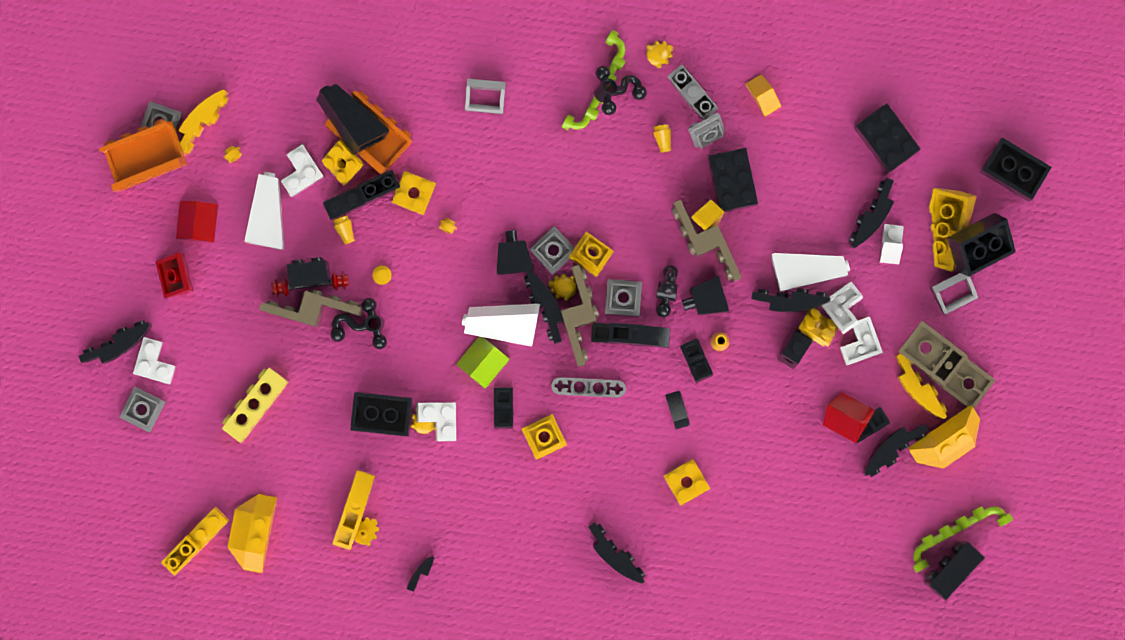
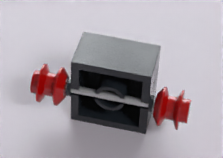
(309, 275)

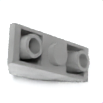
(692, 92)

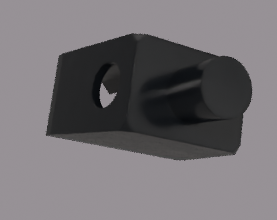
(513, 255)
(707, 298)
(795, 349)

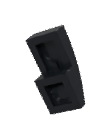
(696, 360)
(503, 408)
(876, 422)
(424, 569)

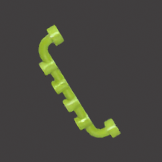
(592, 112)
(962, 523)

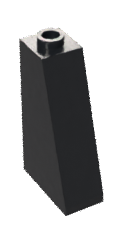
(351, 119)

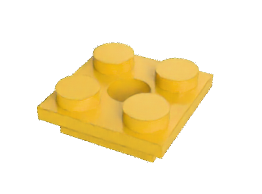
(334, 163)
(411, 181)
(581, 256)
(818, 327)
(532, 433)
(698, 485)

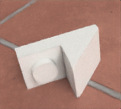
(891, 244)

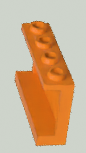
(385, 153)
(143, 155)

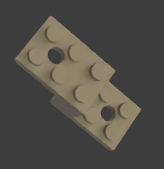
(705, 241)
(312, 308)
(579, 315)
(946, 365)

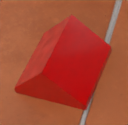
(197, 221)
(174, 275)
(847, 416)

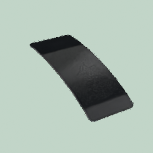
(677, 410)

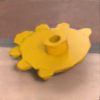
(659, 53)
(563, 286)
(422, 427)
(366, 531)

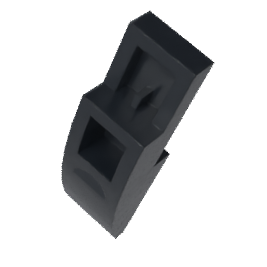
(361, 195)
(869, 221)
(543, 296)
(798, 302)
(630, 335)
(124, 341)
(886, 452)
(621, 561)

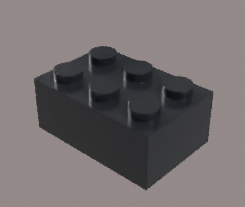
(887, 138)
(1015, 169)
(733, 180)
(981, 244)
(381, 414)
(953, 569)

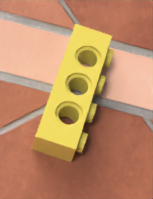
(231, 423)

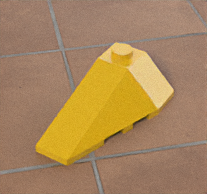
(950, 213)

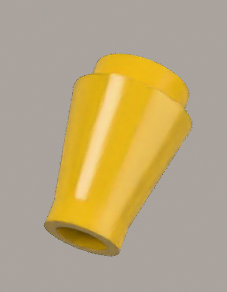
(663, 137)
(344, 229)
(719, 347)

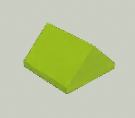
(482, 361)

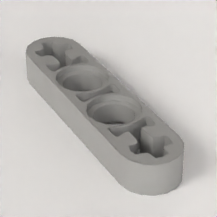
(588, 391)

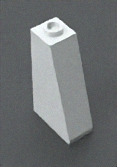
(265, 218)
(803, 269)
(503, 322)

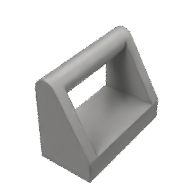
(485, 85)
(958, 303)

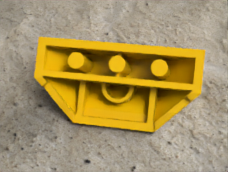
(948, 440)
(252, 532)

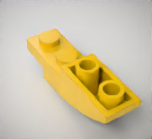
(204, 113)
(922, 395)
(353, 509)
(195, 541)

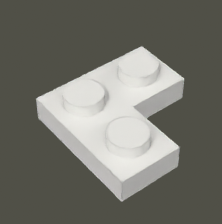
(306, 173)
(839, 307)
(866, 345)
(148, 364)
(444, 417)

